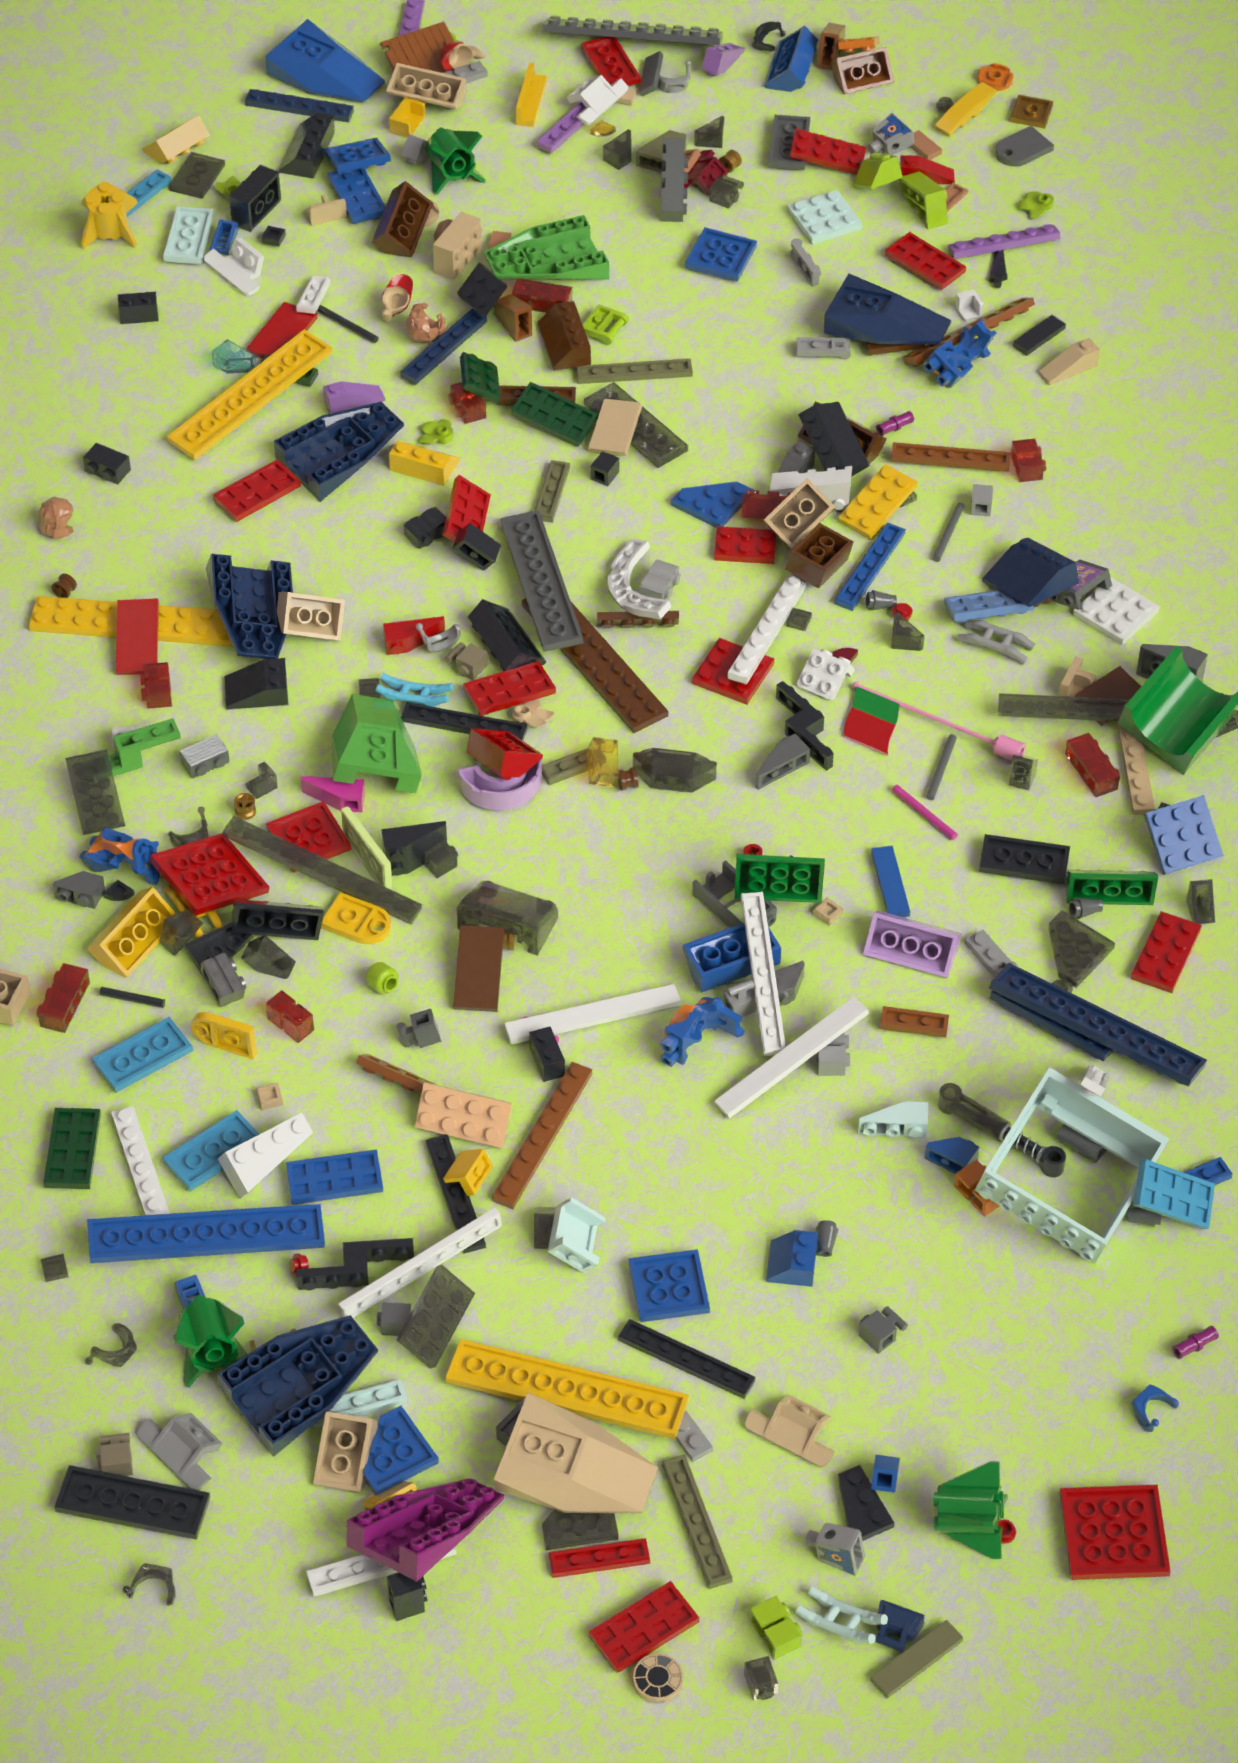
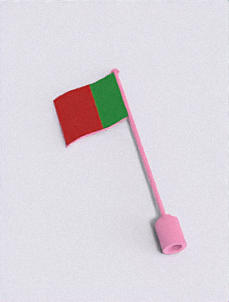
(876, 716)

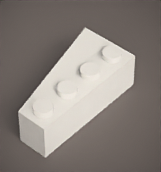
(832, 484)
(257, 1157)

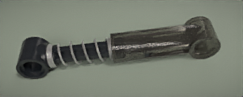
(998, 1128)

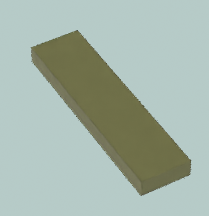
(552, 490)
(916, 1659)

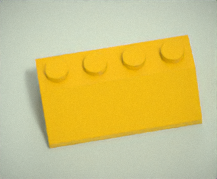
(132, 933)

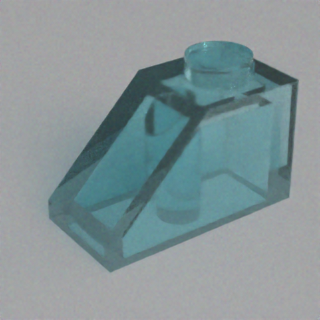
(233, 358)

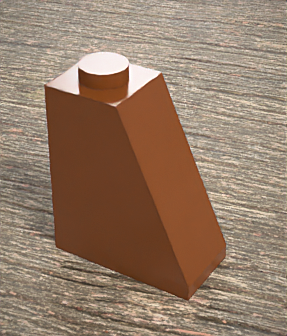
(829, 46)
(514, 316)

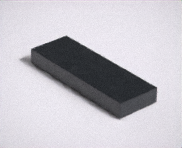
(1039, 335)

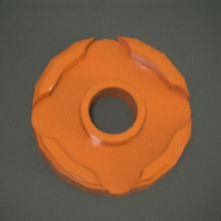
(987, 74)

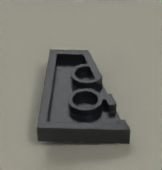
(216, 943)
(862, 1504)

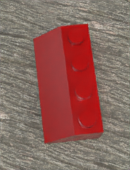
(502, 752)

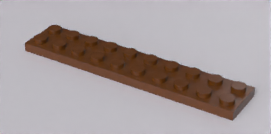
(612, 677)

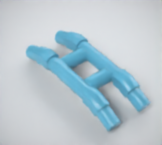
(405, 686)

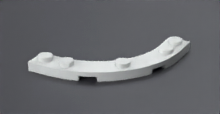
(620, 588)

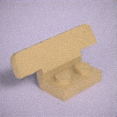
(794, 1429)

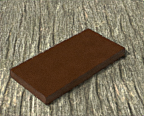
(478, 968)

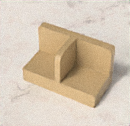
(326, 211)
(1075, 679)

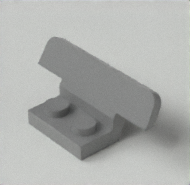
(181, 1446)

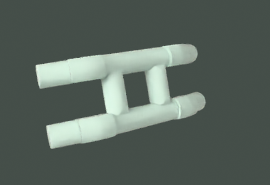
(836, 1606)

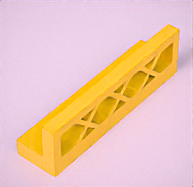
(530, 97)

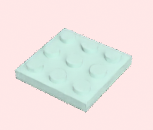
(824, 217)

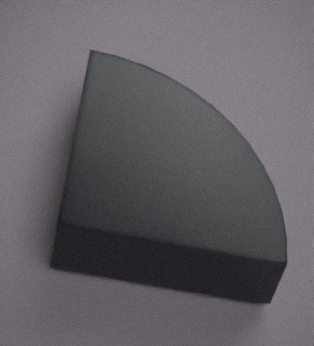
(118, 892)

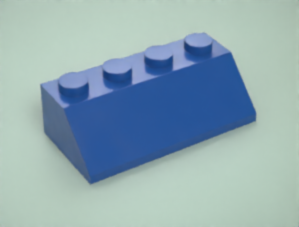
(792, 61)
(723, 957)

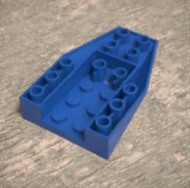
(321, 65)

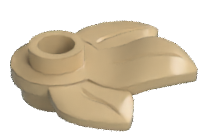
(532, 714)

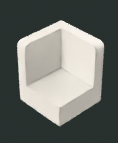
(969, 305)

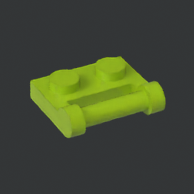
(600, 319)

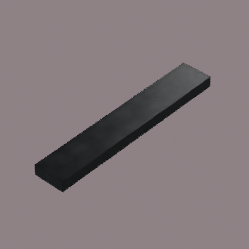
(457, 721)
(457, 1201)
(686, 1358)

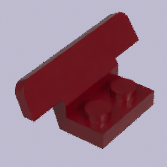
(706, 171)

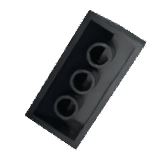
(308, 146)
(833, 437)
(504, 636)
(276, 919)

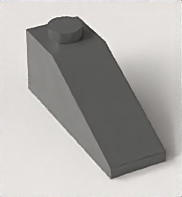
(785, 758)

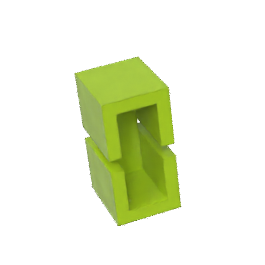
(773, 1621)

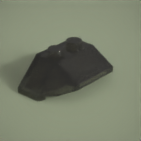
(674, 769)

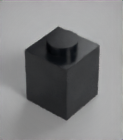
(605, 468)

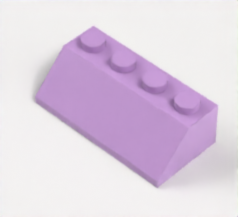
(912, 943)

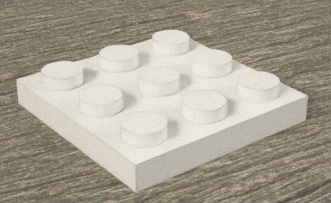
(1116, 611)

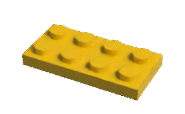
(877, 501)

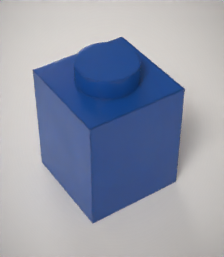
(885, 1473)

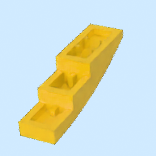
(965, 108)

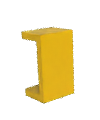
(407, 117)

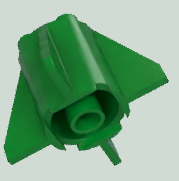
(452, 156)
(208, 1334)
(971, 1509)

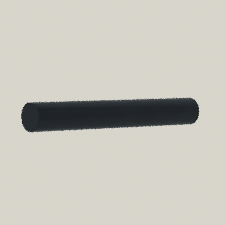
(133, 997)

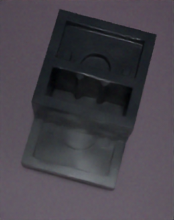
(482, 289)

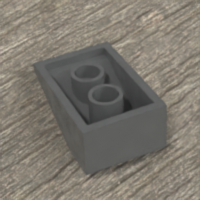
(1153, 655)

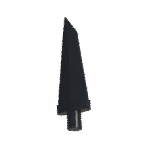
(998, 269)

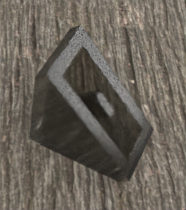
(710, 134)
(905, 635)
(1201, 901)
(178, 930)
(543, 1226)

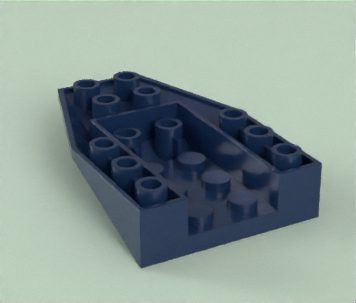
(881, 316)
(336, 446)
(248, 604)
(296, 1378)

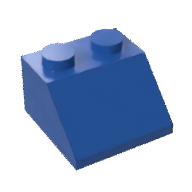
(793, 1258)

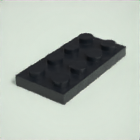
(1024, 859)

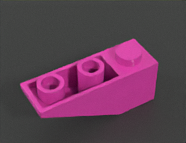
(335, 793)

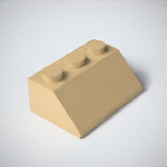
(310, 615)

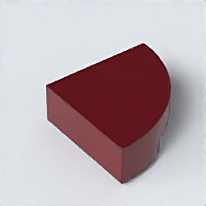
(848, 653)

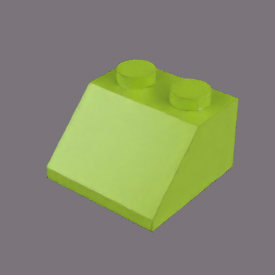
(877, 171)

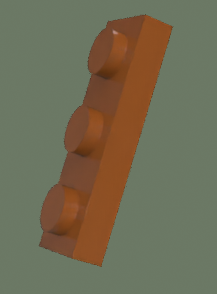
(914, 1021)

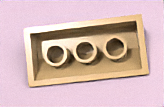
(427, 86)

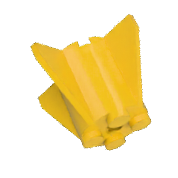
(107, 214)

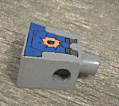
(891, 136)
(838, 1547)

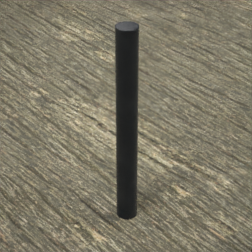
(348, 324)

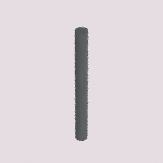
(948, 532)
(941, 767)

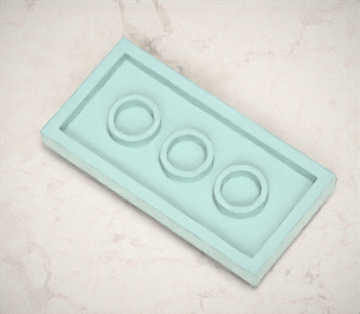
(188, 235)

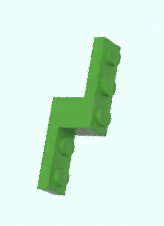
(129, 744)

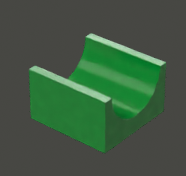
(1177, 713)

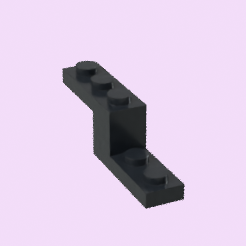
(805, 723)
(355, 1268)

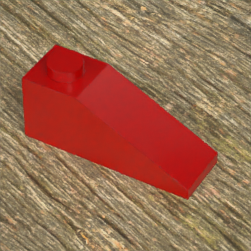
(936, 172)
(404, 637)

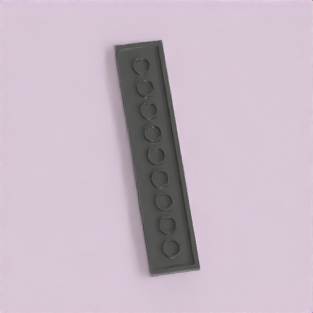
(627, 30)
(541, 581)

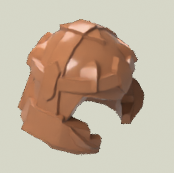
(422, 327)
(54, 517)

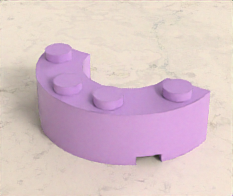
(499, 793)

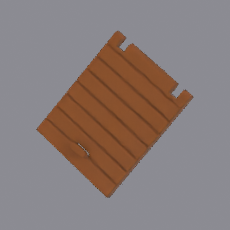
(419, 47)

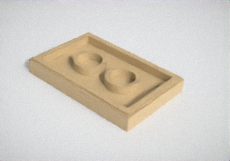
(615, 427)

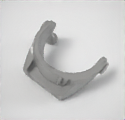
(681, 83)
(451, 635)

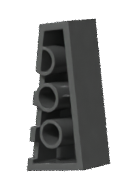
(673, 180)

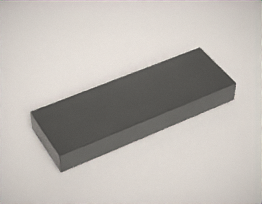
(651, 73)

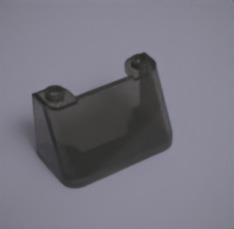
(514, 911)

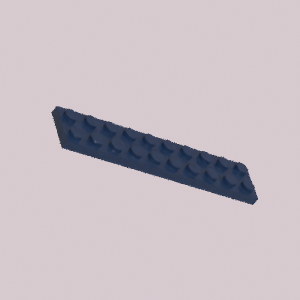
(1098, 1024)

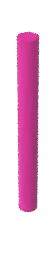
(924, 812)

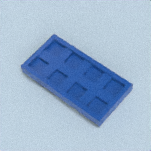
(359, 193)
(334, 1177)

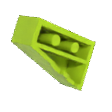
(926, 197)

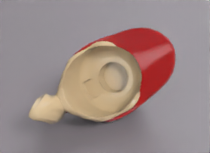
(458, 54)
(396, 296)

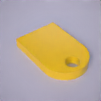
(356, 920)
(225, 1034)

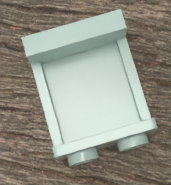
(574, 1234)

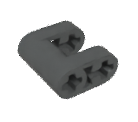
(1080, 1143)

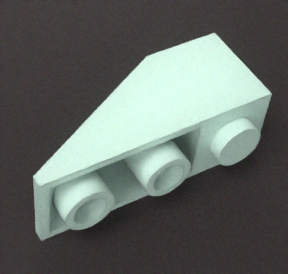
(902, 1119)

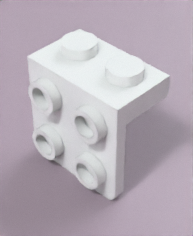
(824, 673)

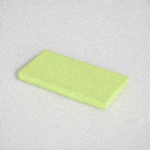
(366, 849)

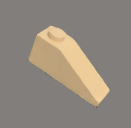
(1074, 360)

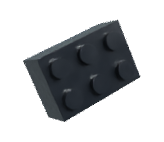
(255, 197)

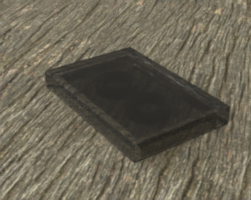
(196, 175)

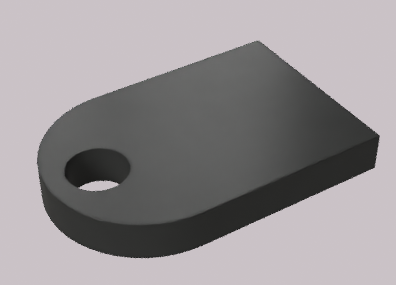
(1023, 147)

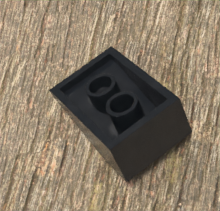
(257, 685)
(406, 845)

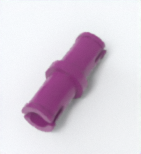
(895, 423)
(1195, 1342)

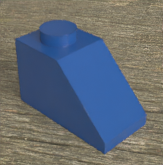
(952, 1153)

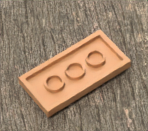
(463, 1115)

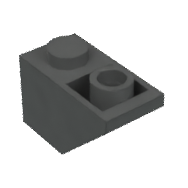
(80, 889)

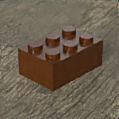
(819, 555)

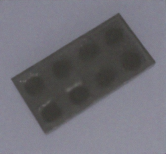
(435, 1316)

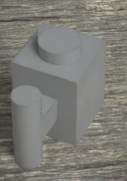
(741, 998)

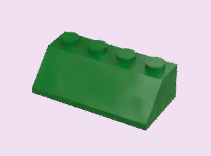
(1112, 886)

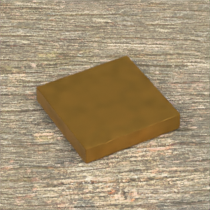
(1031, 111)

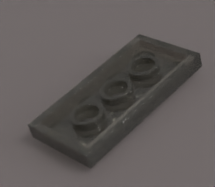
(95, 792)

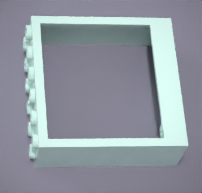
(1096, 1121)

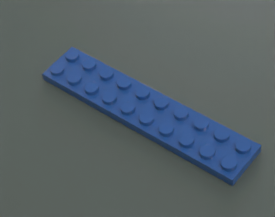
(205, 1233)

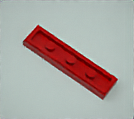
(599, 1558)

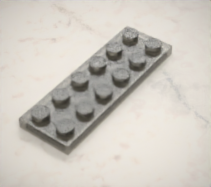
(650, 436)

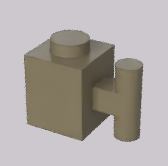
(469, 660)
(115, 1454)

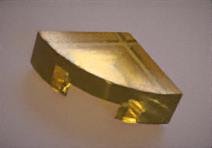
(602, 129)

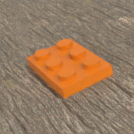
(852, 45)

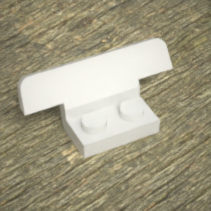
(597, 97)
(239, 267)

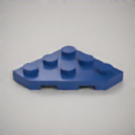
(711, 503)
(397, 1452)

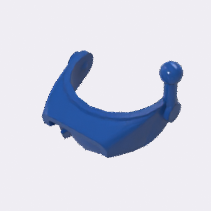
(1139, 1405)

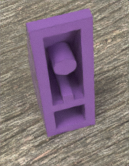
(721, 57)
(350, 395)

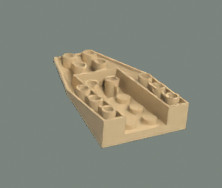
(571, 1463)

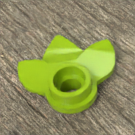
(228, 187)
(1036, 203)
(435, 432)

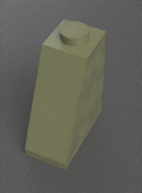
(650, 155)

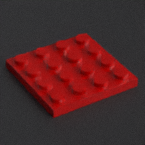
(209, 874)
(1114, 1532)

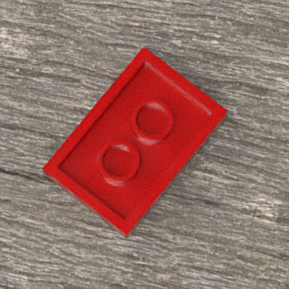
(745, 545)

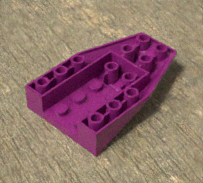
(421, 1525)

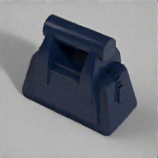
(901, 1624)

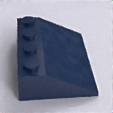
(1032, 572)

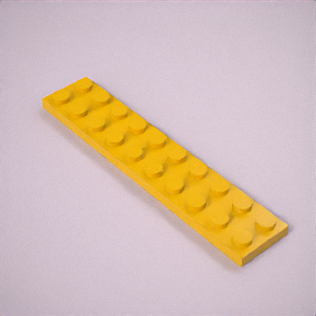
(249, 394)
(100, 619)
(569, 1387)

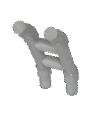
(1004, 646)

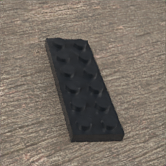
(132, 1502)

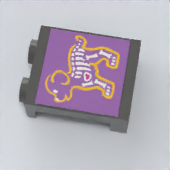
(1089, 577)

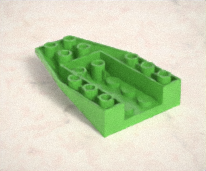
(550, 253)
(374, 742)

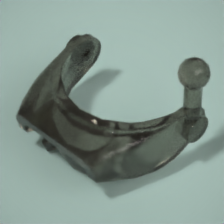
(202, 833)
(119, 1357)
(150, 1571)

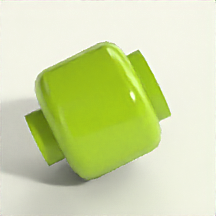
(382, 978)

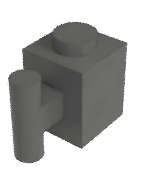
(423, 1029)
(880, 1330)

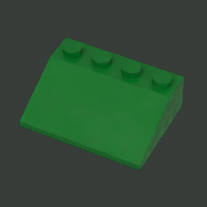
(780, 877)

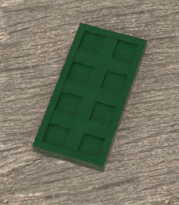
(554, 414)
(72, 1148)

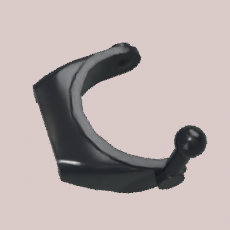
(762, 31)

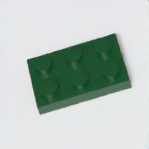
(480, 377)

